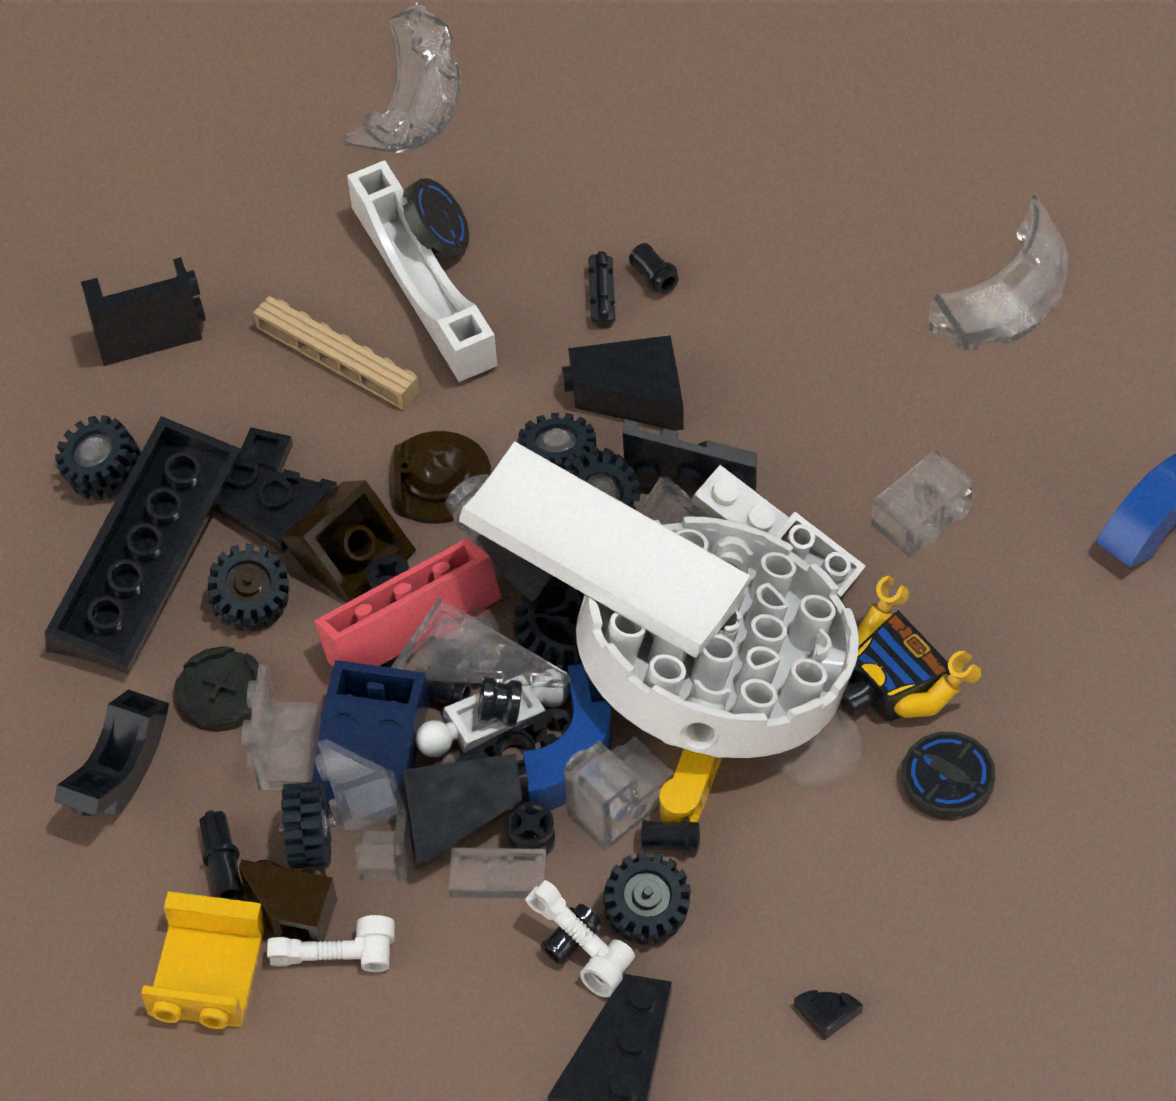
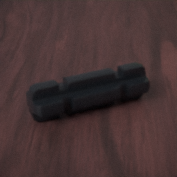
(601, 289)

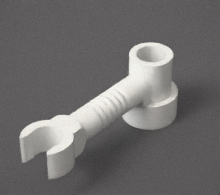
(370, 945)
(606, 962)

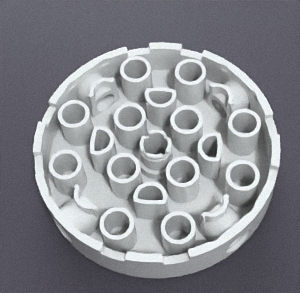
(761, 679)

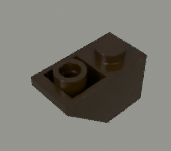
(292, 900)

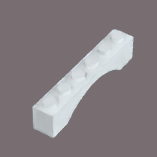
(446, 314)

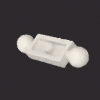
(461, 721)

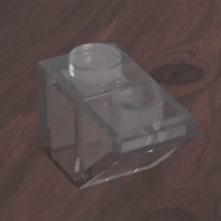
(362, 788)

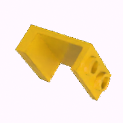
(206, 960)

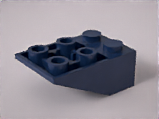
(374, 715)

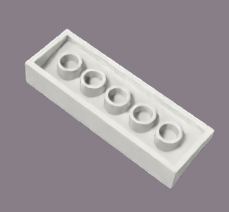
(606, 549)

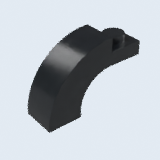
(119, 758)

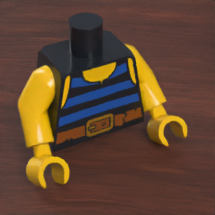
(899, 667)

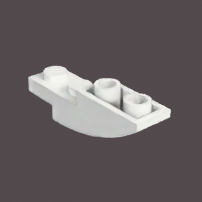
(732, 500)

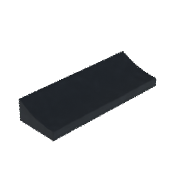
(142, 546)

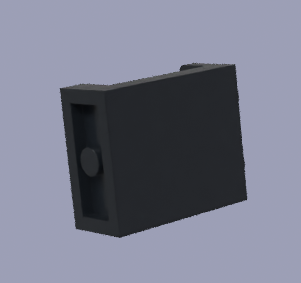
(146, 316)

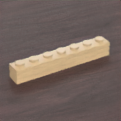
(337, 352)

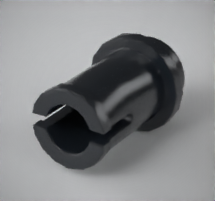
(661, 276)
(448, 692)
(671, 835)
(560, 944)

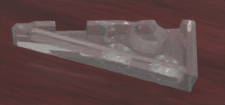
(462, 649)

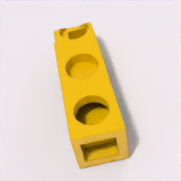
(689, 788)

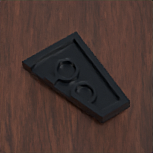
(683, 462)
(269, 500)
(621, 1046)

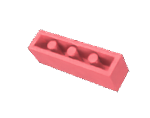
(386, 617)

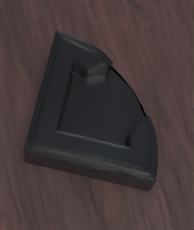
(827, 1010)

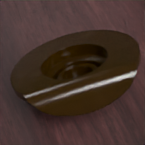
(430, 469)

